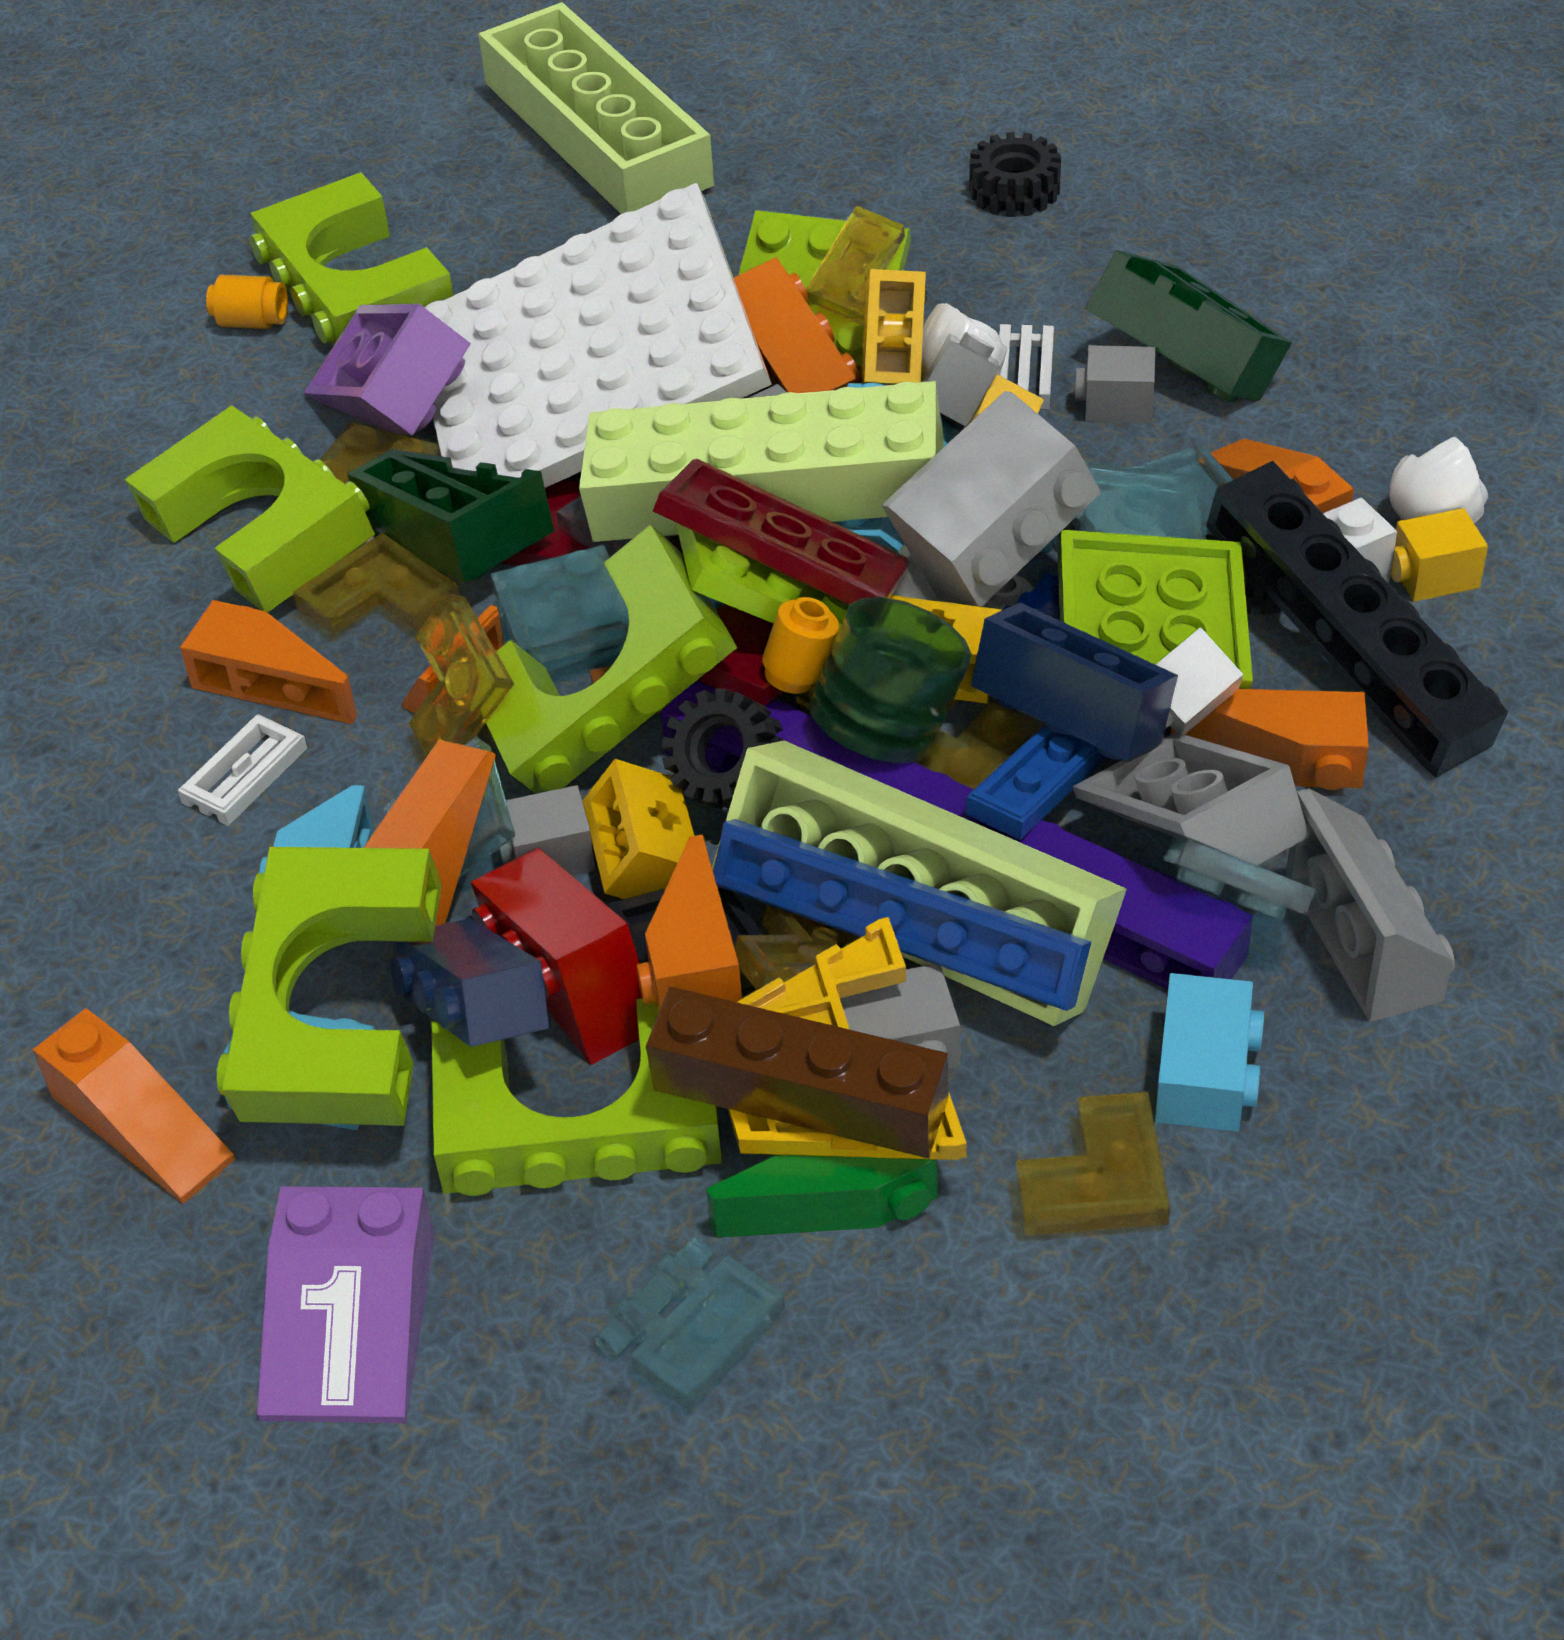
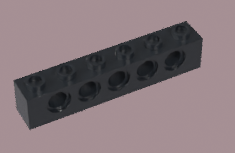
(1357, 619)

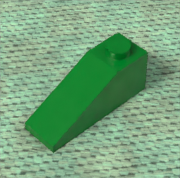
(820, 1194)

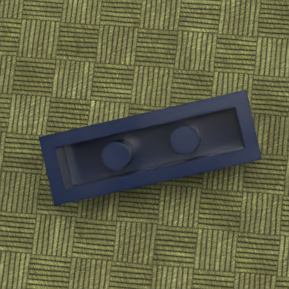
(1073, 682)
(472, 983)

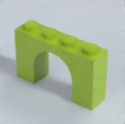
(325, 223)
(240, 458)
(667, 648)
(303, 908)
(496, 1142)

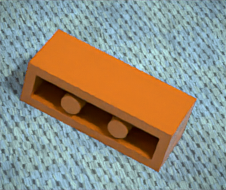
(789, 335)

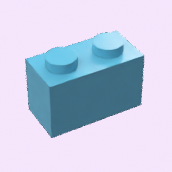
(1205, 1053)

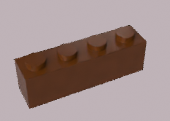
(799, 1071)

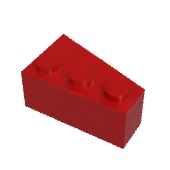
(580, 944)

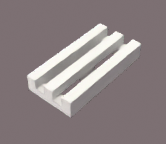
(1025, 341)
(250, 772)

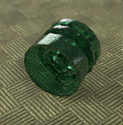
(889, 680)

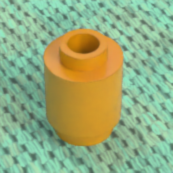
(247, 301)
(799, 644)

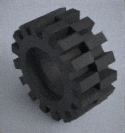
(1014, 174)
(696, 730)

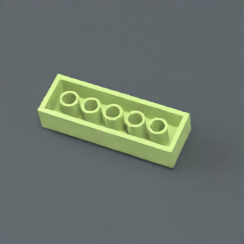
(595, 108)
(819, 450)
(896, 832)

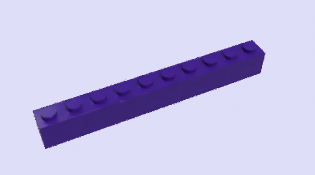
(1160, 921)

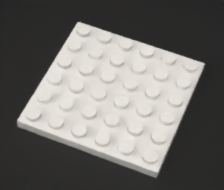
(595, 326)

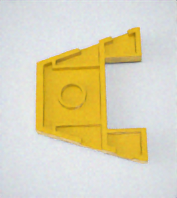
(815, 995)

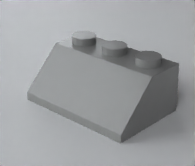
(990, 501)
(1205, 795)
(1367, 912)

